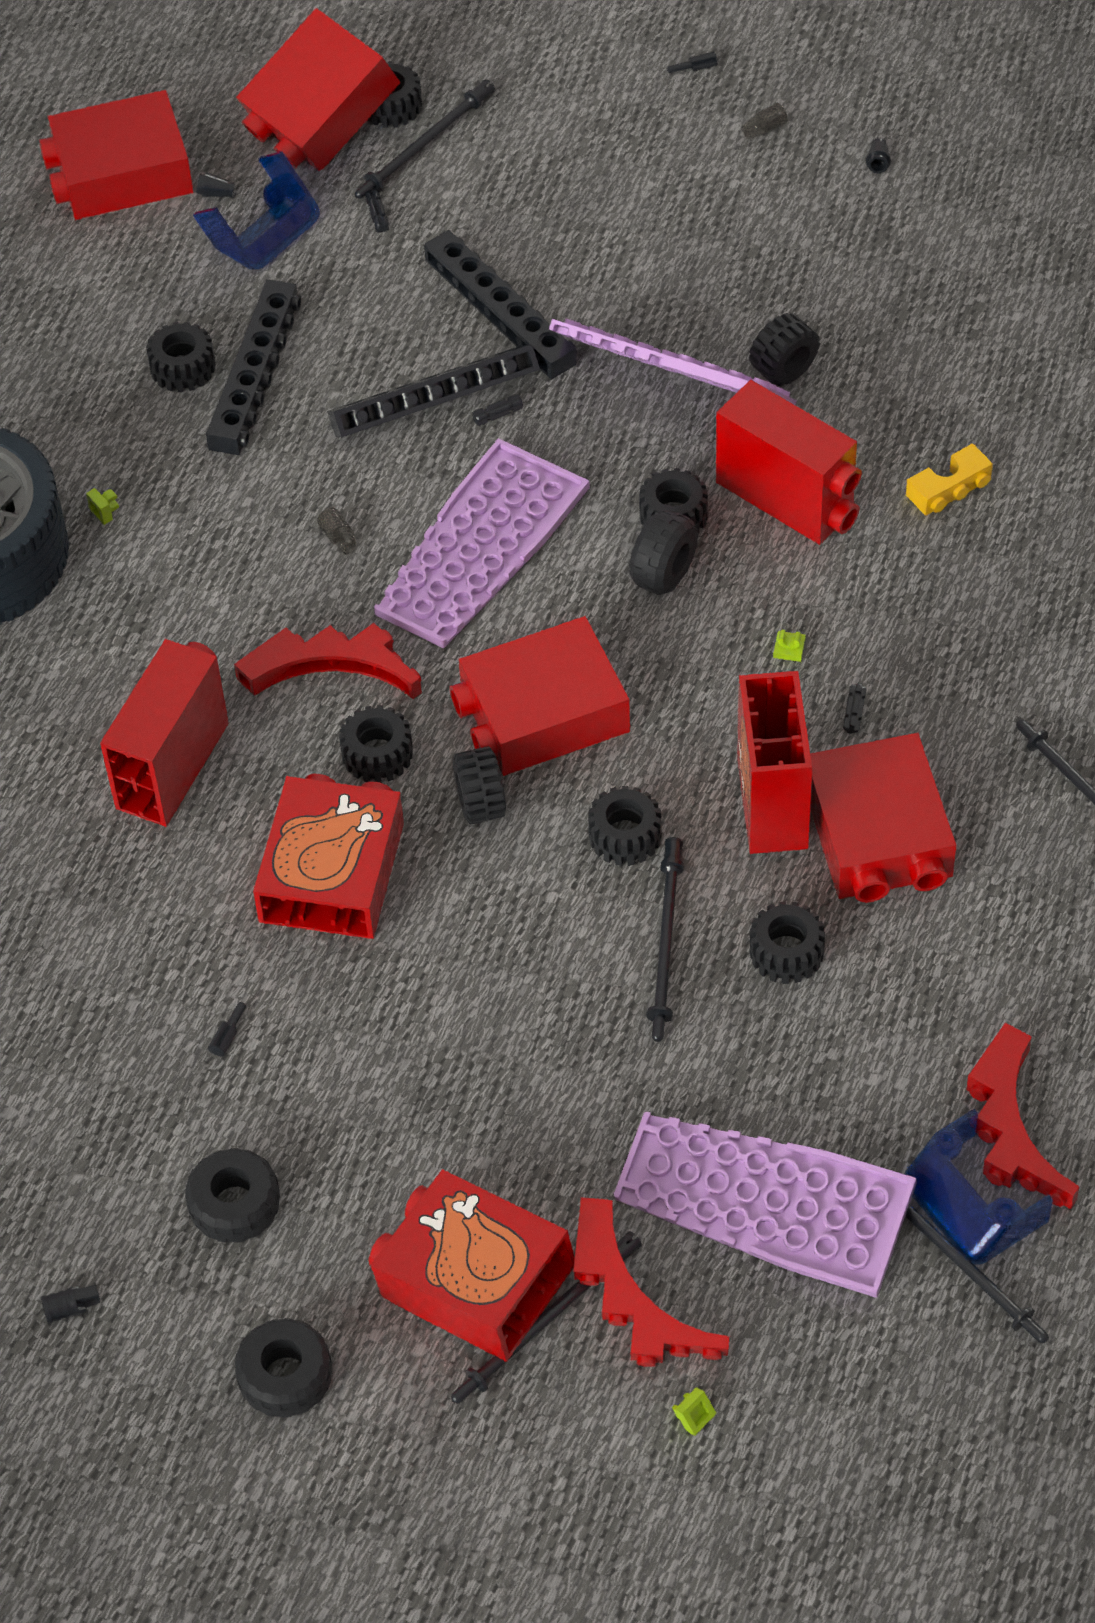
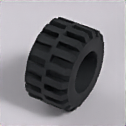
(402, 102)
(784, 349)
(185, 370)
(674, 487)
(378, 761)
(479, 785)
(625, 844)
(782, 961)

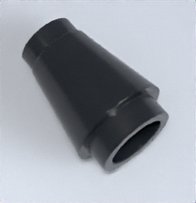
(878, 156)
(214, 186)

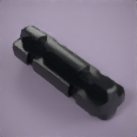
(377, 211)
(497, 409)
(854, 708)

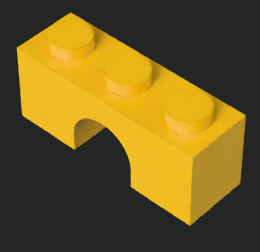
(934, 492)

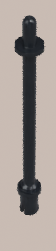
(472, 99)
(1038, 741)
(671, 866)
(1021, 1317)
(477, 1379)

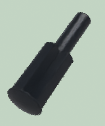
(695, 63)
(226, 1032)

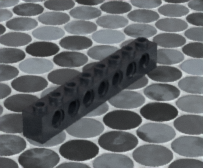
(499, 302)
(253, 367)
(433, 390)

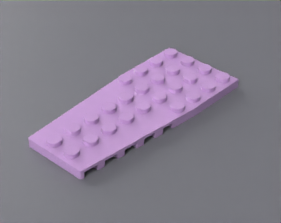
(667, 360)
(480, 541)
(770, 1199)

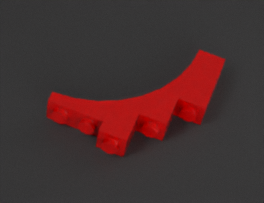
(328, 651)
(999, 1122)
(623, 1301)

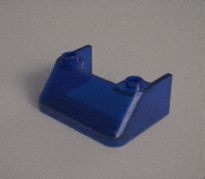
(289, 216)
(955, 1206)

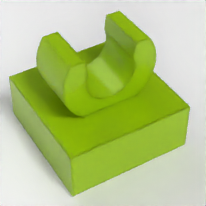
(102, 505)
(789, 646)
(694, 1411)

